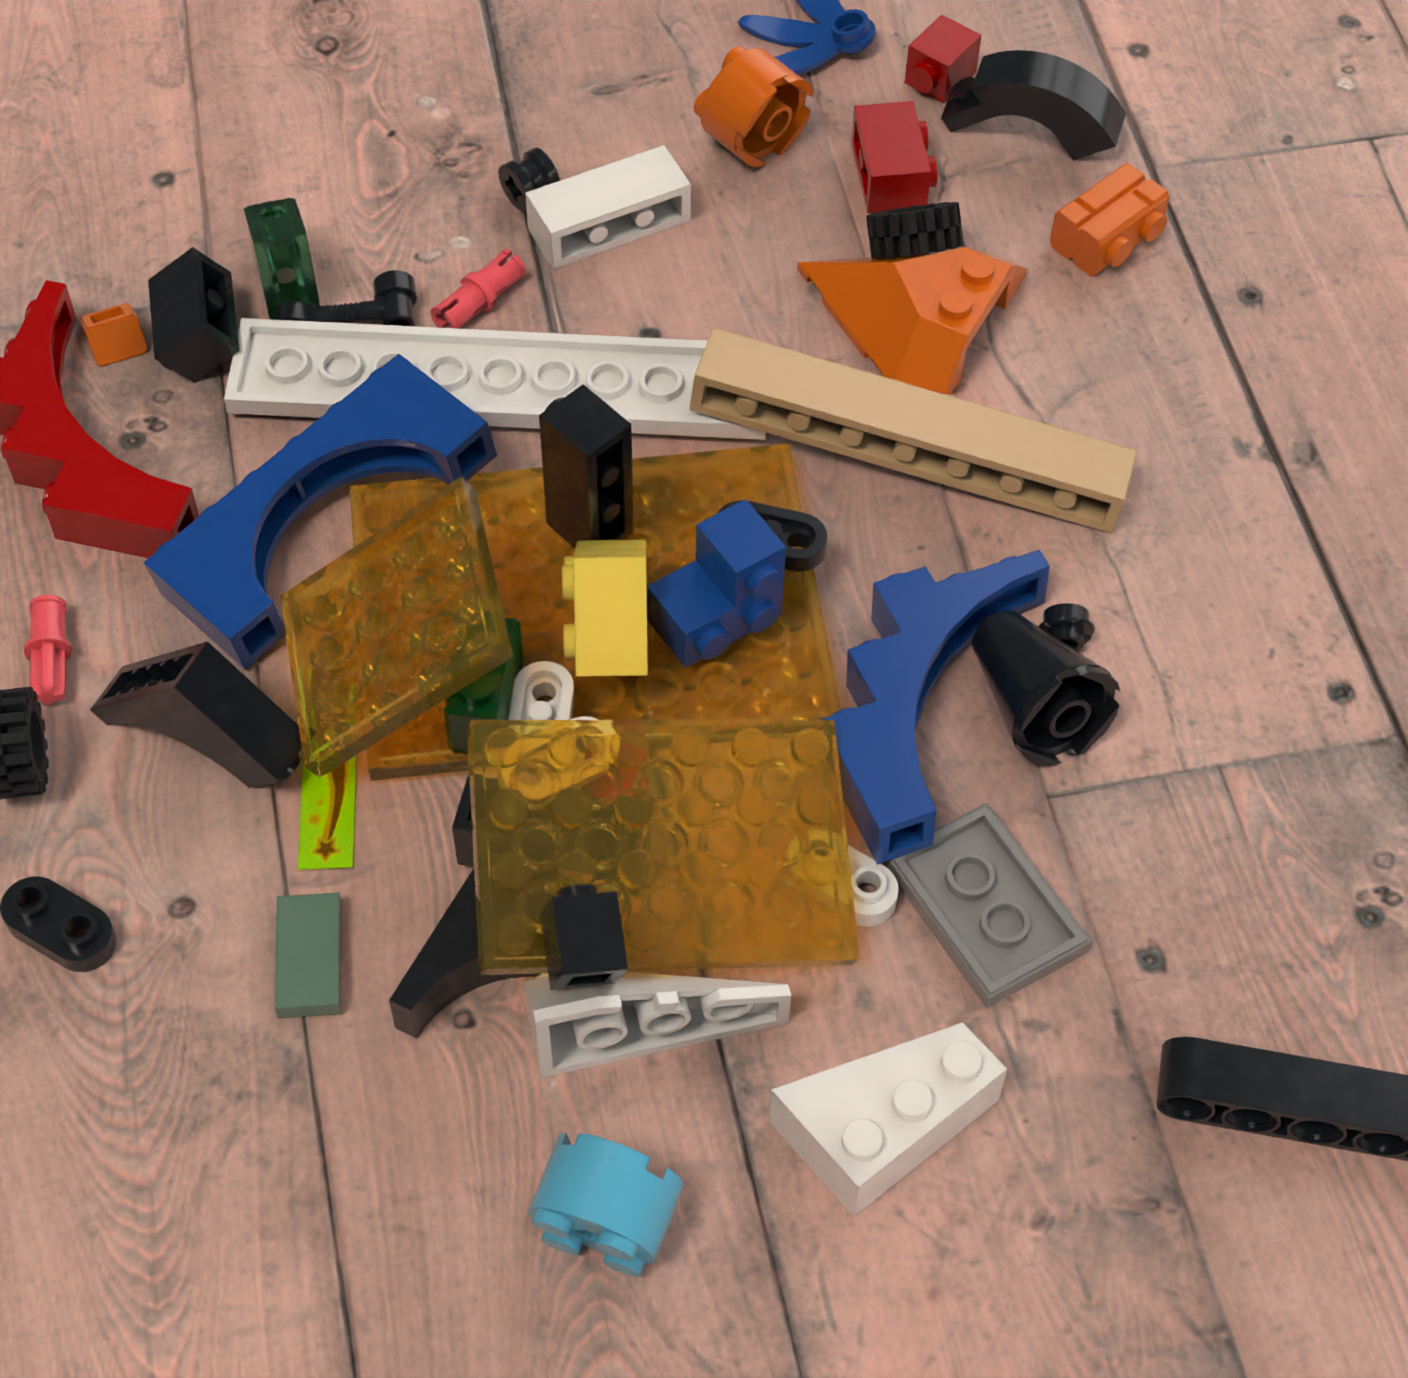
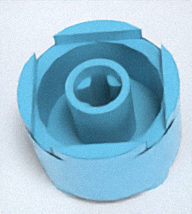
(604, 1200)

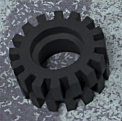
(915, 230)
(22, 744)

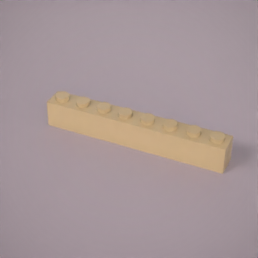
(912, 430)

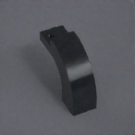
(1043, 89)

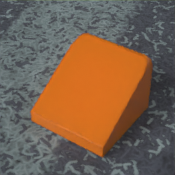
(113, 334)

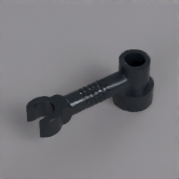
(391, 304)

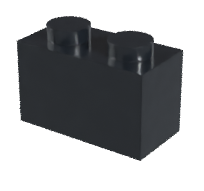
(193, 315)

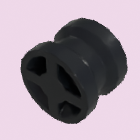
(526, 175)

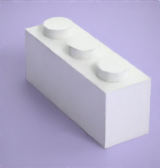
(608, 206)

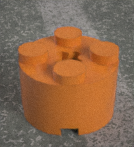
(754, 105)

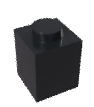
(583, 938)

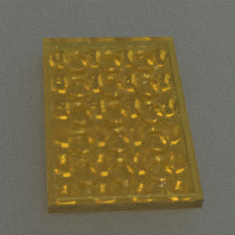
(704, 828)

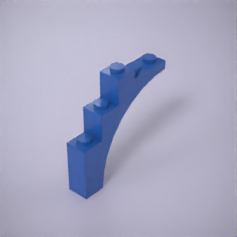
(890, 678)

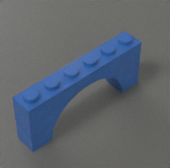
(385, 425)

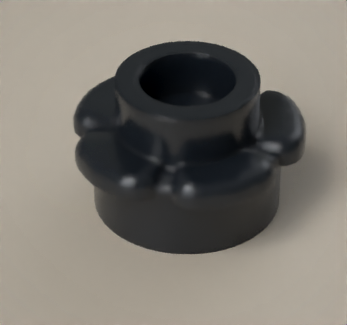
(1069, 624)

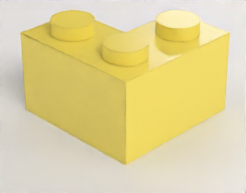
(609, 606)

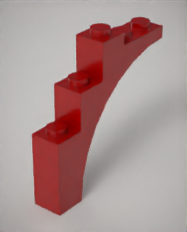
(87, 489)

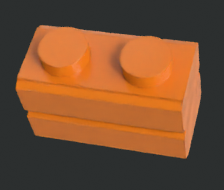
(1110, 220)

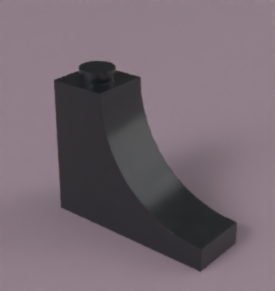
(208, 707)
(443, 967)

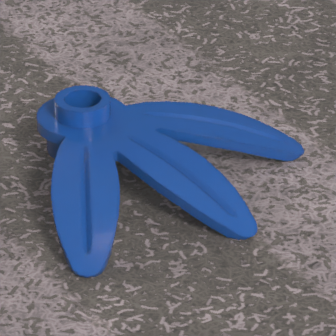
(834, 33)

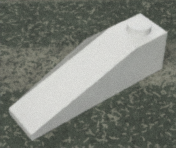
(644, 1016)

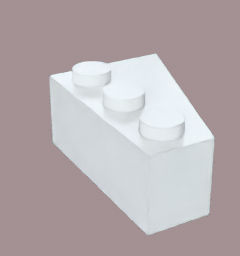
(886, 1111)

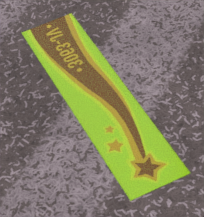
(327, 818)

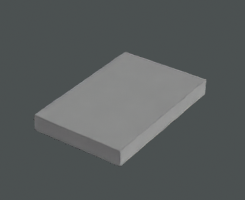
(989, 906)

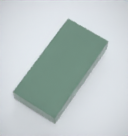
(308, 955)

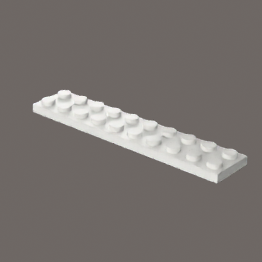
(495, 373)

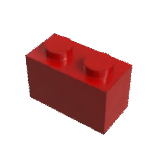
(892, 156)

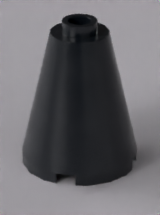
(1043, 687)

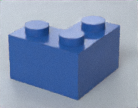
(725, 591)

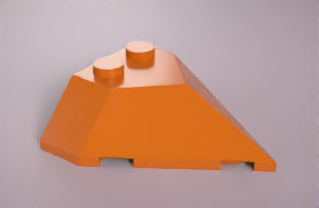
(915, 309)

